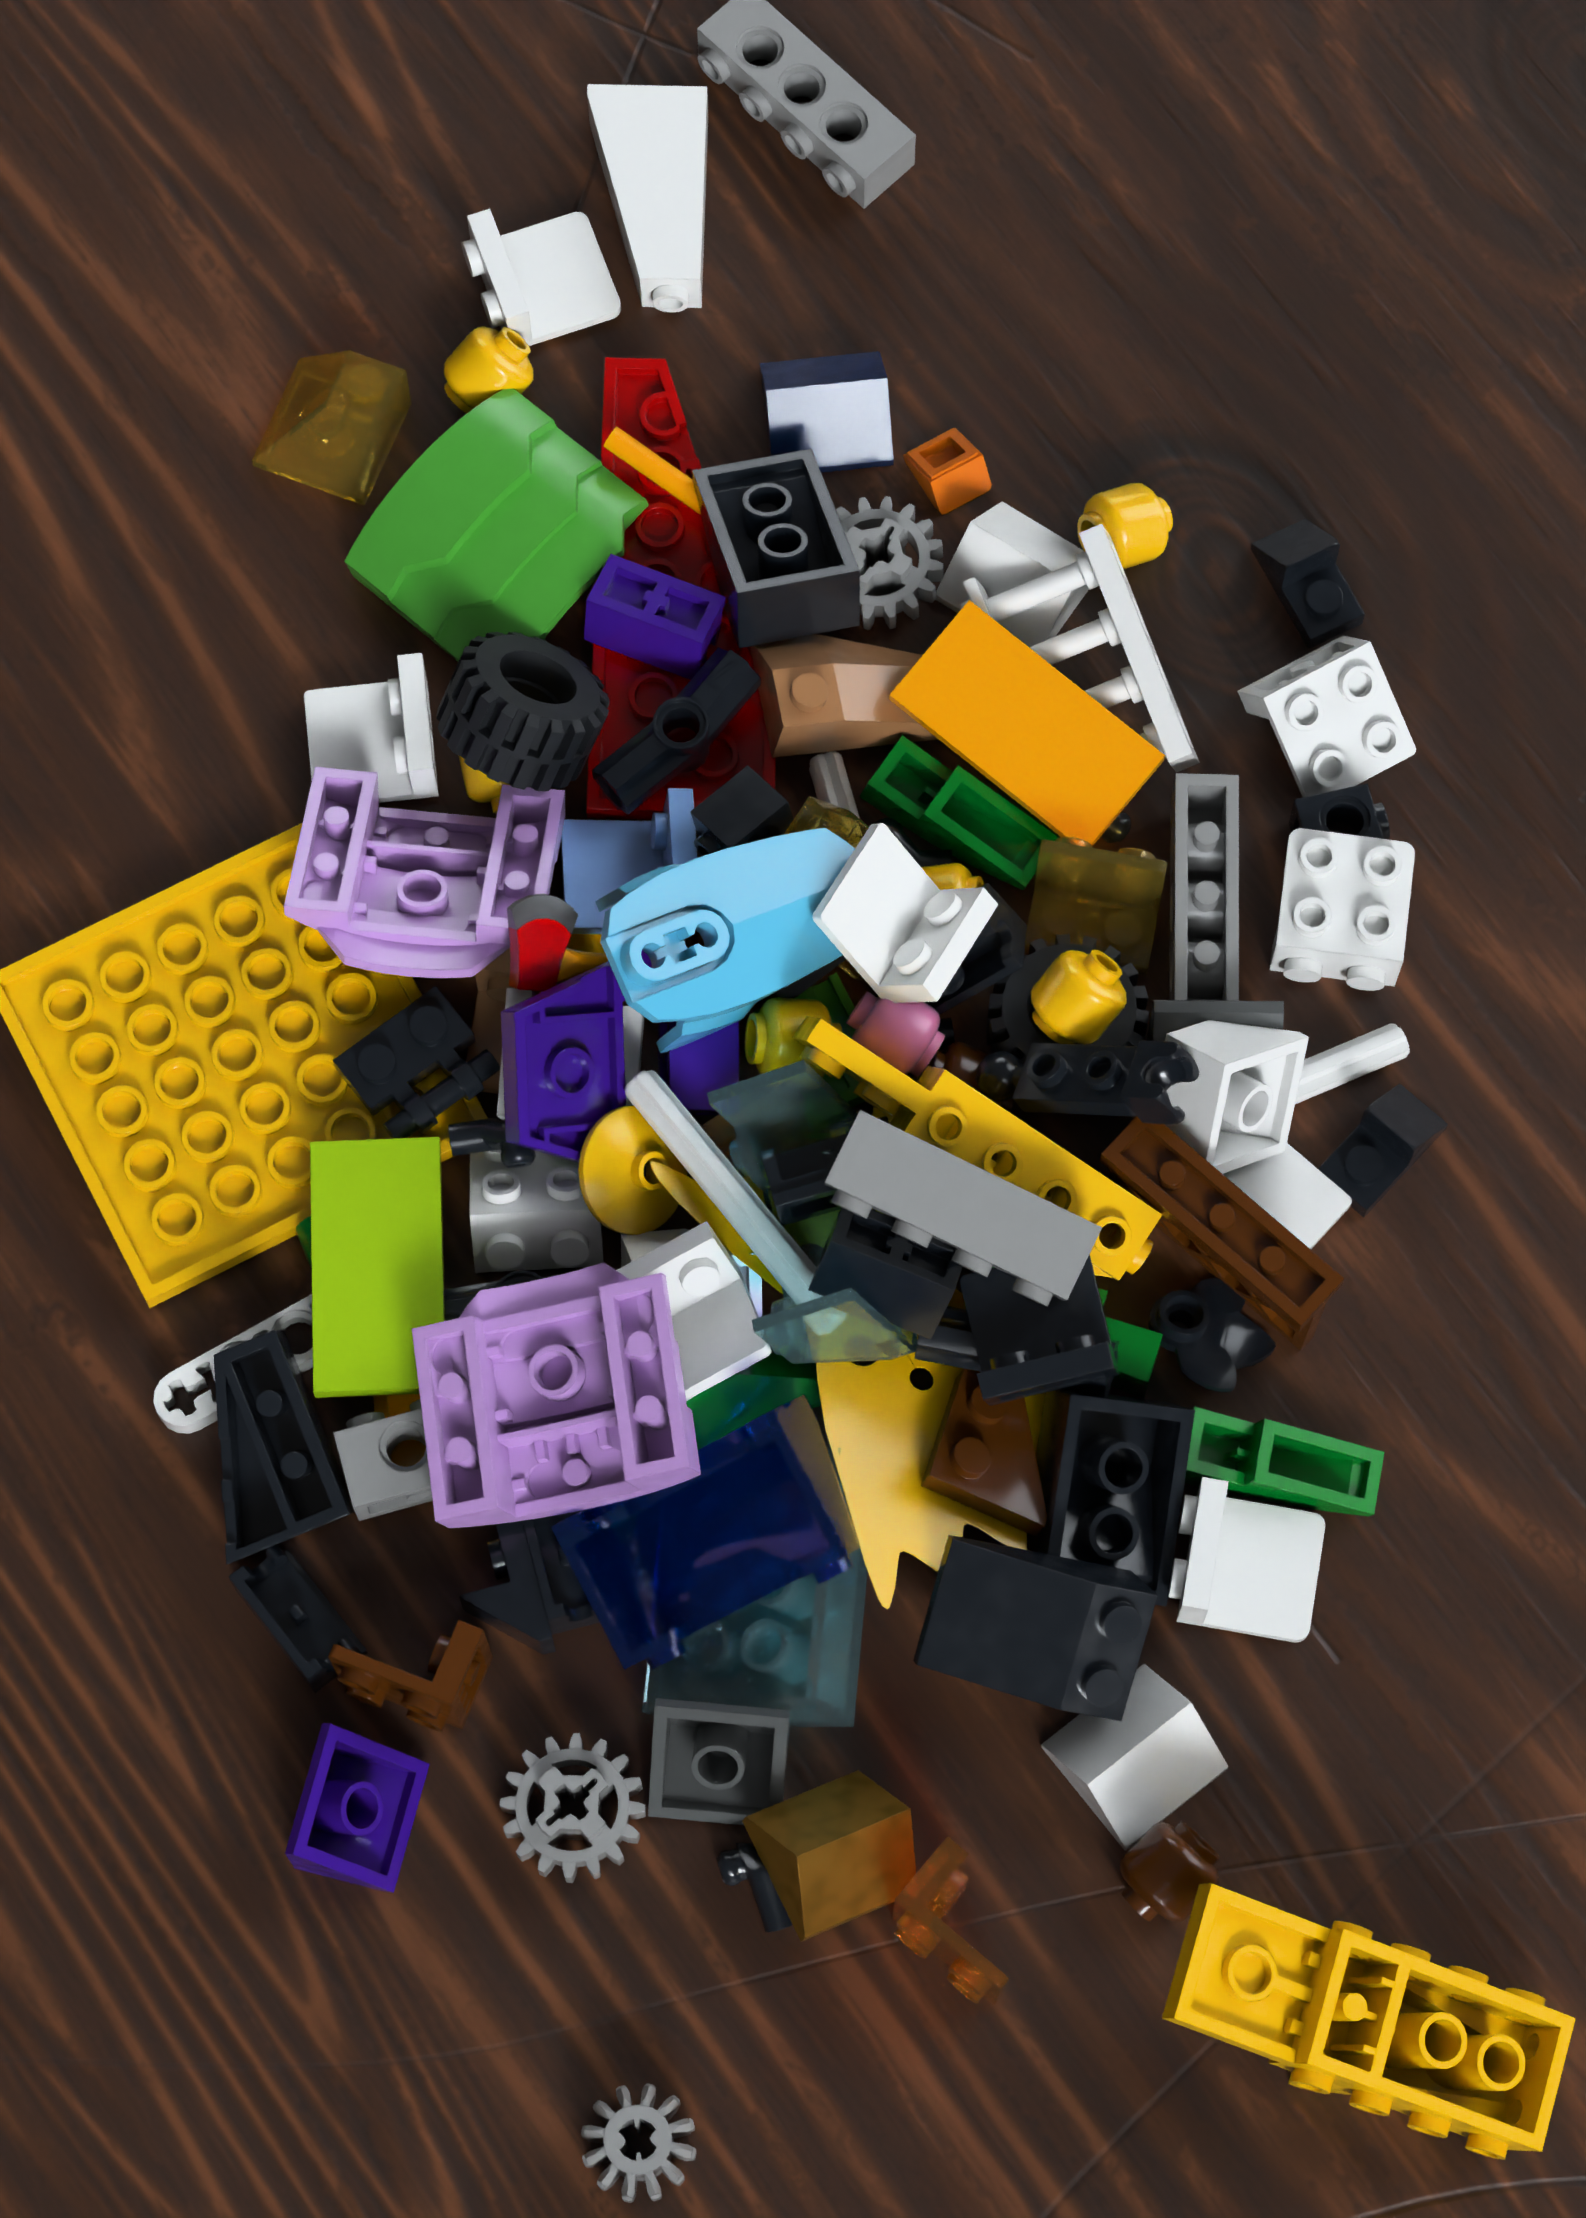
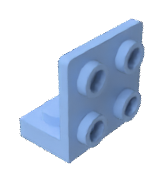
(610, 853)

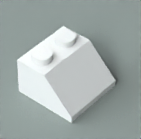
(1243, 1091)

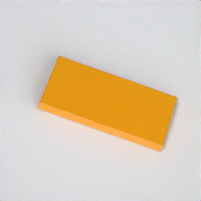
(1026, 726)

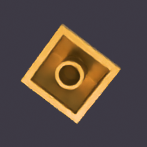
(835, 1851)

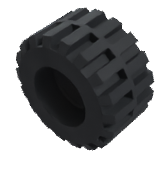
(522, 711)
(1011, 1005)

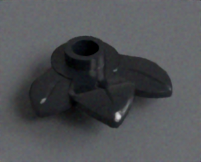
(1217, 1334)

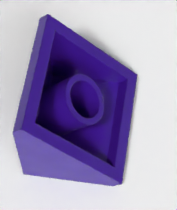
(356, 1810)

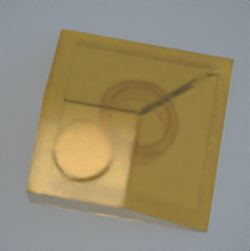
(336, 423)

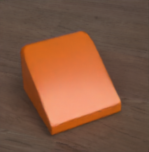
(949, 470)

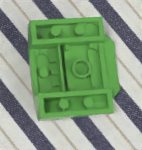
(494, 527)

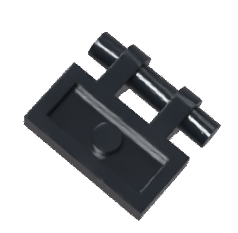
(404, 1053)

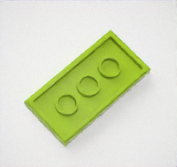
(374, 1261)

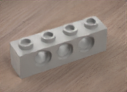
(799, 68)
(1204, 888)
(371, 1477)

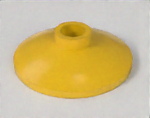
(614, 1173)

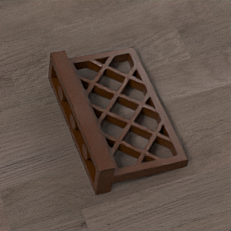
(1224, 1229)

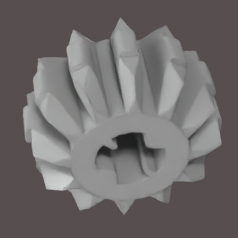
(616, 2146)

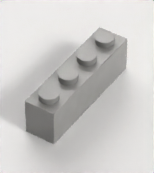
(962, 1207)

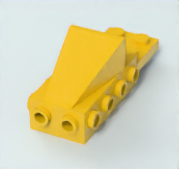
(976, 1128)
(1372, 2022)

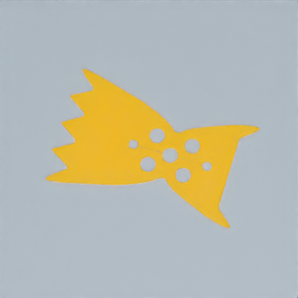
(880, 1426)

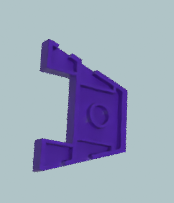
(564, 1062)

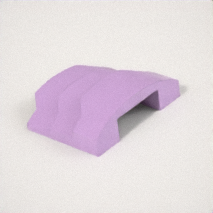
(418, 886)
(554, 1399)

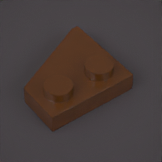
(987, 1458)

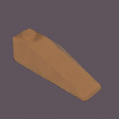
(832, 695)

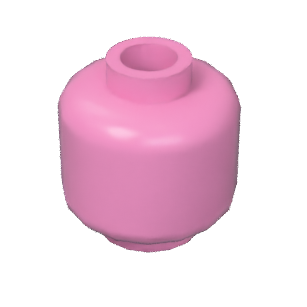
(897, 1032)

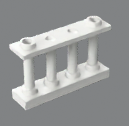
(1117, 624)

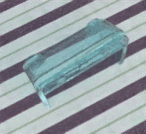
(784, 1113)

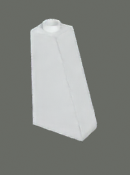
(655, 173)

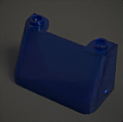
(715, 1542)

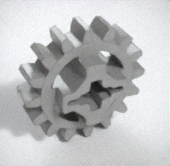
(896, 584)
(554, 1786)

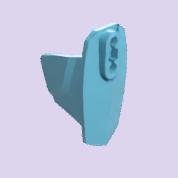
(755, 925)

